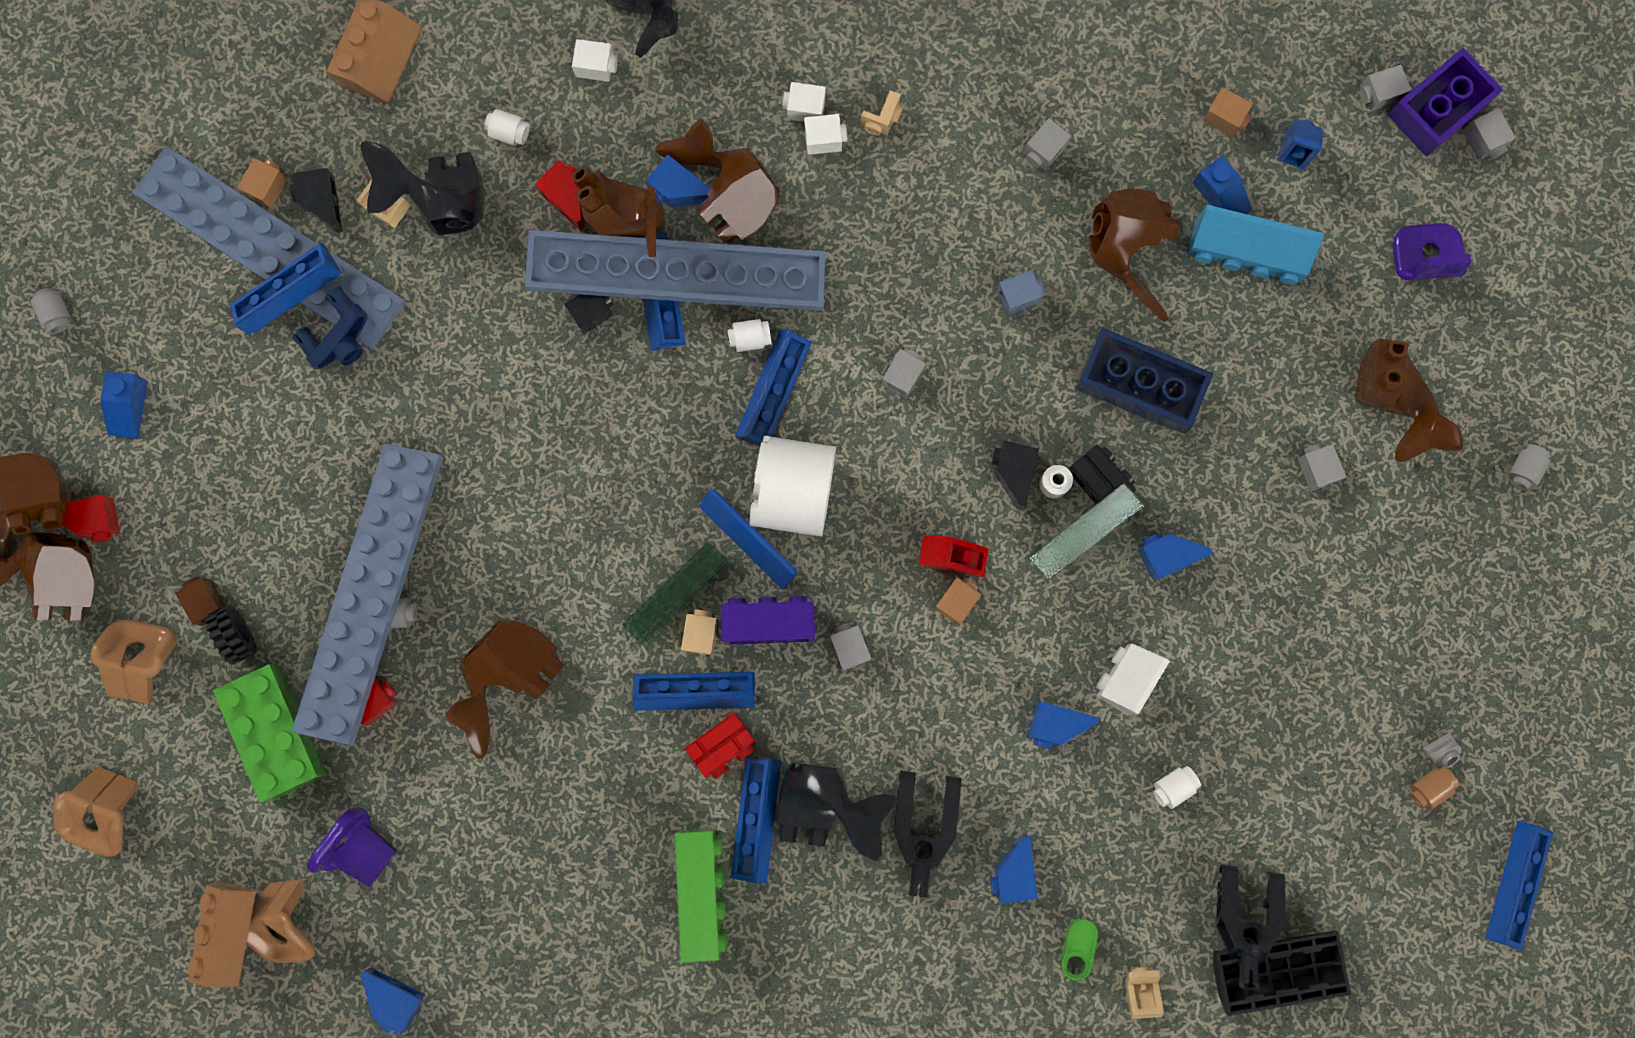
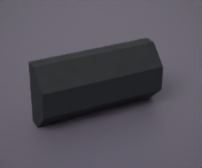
(1292, 974)

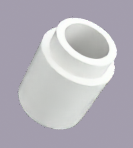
(507, 127)
(749, 335)
(1051, 489)
(1176, 787)

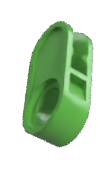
(1081, 942)

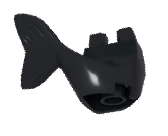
(661, 25)
(446, 198)
(816, 795)

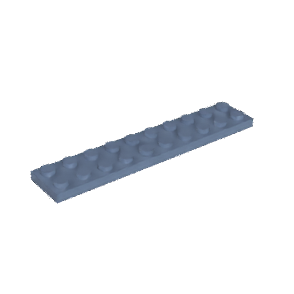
(256, 238)
(678, 272)
(367, 595)

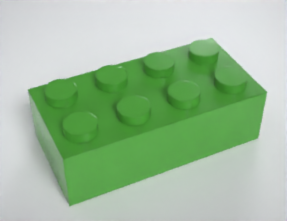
(261, 722)
(698, 895)

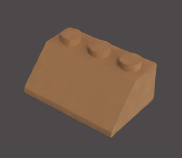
(373, 50)
(221, 935)

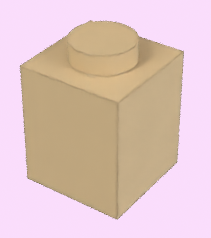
(699, 633)

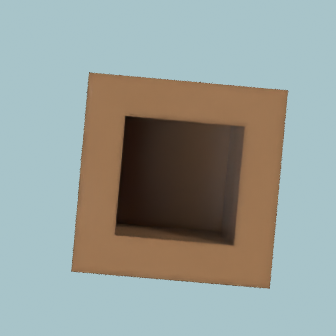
(1228, 112)
(262, 182)
(958, 600)

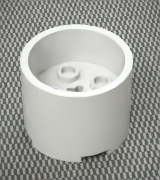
(792, 486)

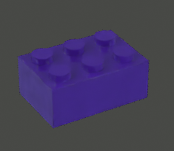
(1444, 102)
(767, 621)

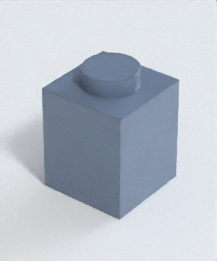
(1020, 292)

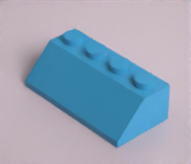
(1254, 244)

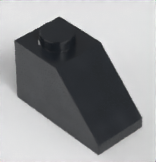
(318, 196)
(1015, 470)

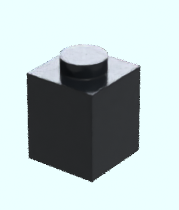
(589, 310)

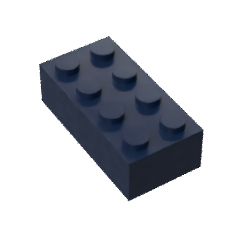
(1144, 381)

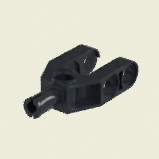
(940, 845)
(1233, 931)

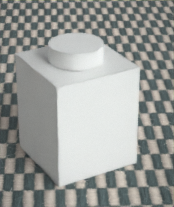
(594, 60)
(804, 101)
(824, 134)

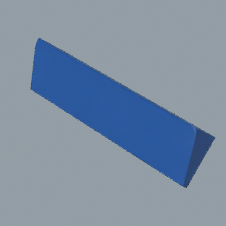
(284, 289)
(661, 320)
(771, 387)
(748, 539)
(696, 691)
(758, 819)
(1516, 885)

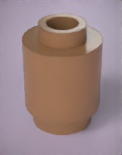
(1434, 788)

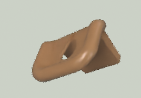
(132, 678)
(106, 797)
(274, 910)

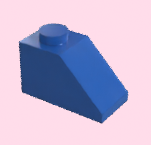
(1301, 143)
(676, 184)
(1223, 186)
(123, 403)
(1170, 554)
(1057, 724)
(1015, 874)
(390, 1001)

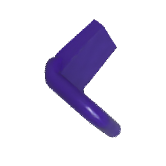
(1410, 260)
(362, 854)

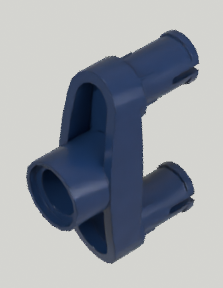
(341, 339)

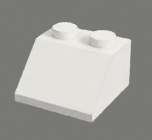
(1131, 678)

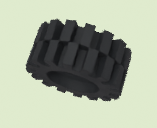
(230, 635)

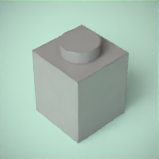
(1384, 88)
(1490, 134)
(1046, 145)
(904, 372)
(1321, 466)
(849, 646)

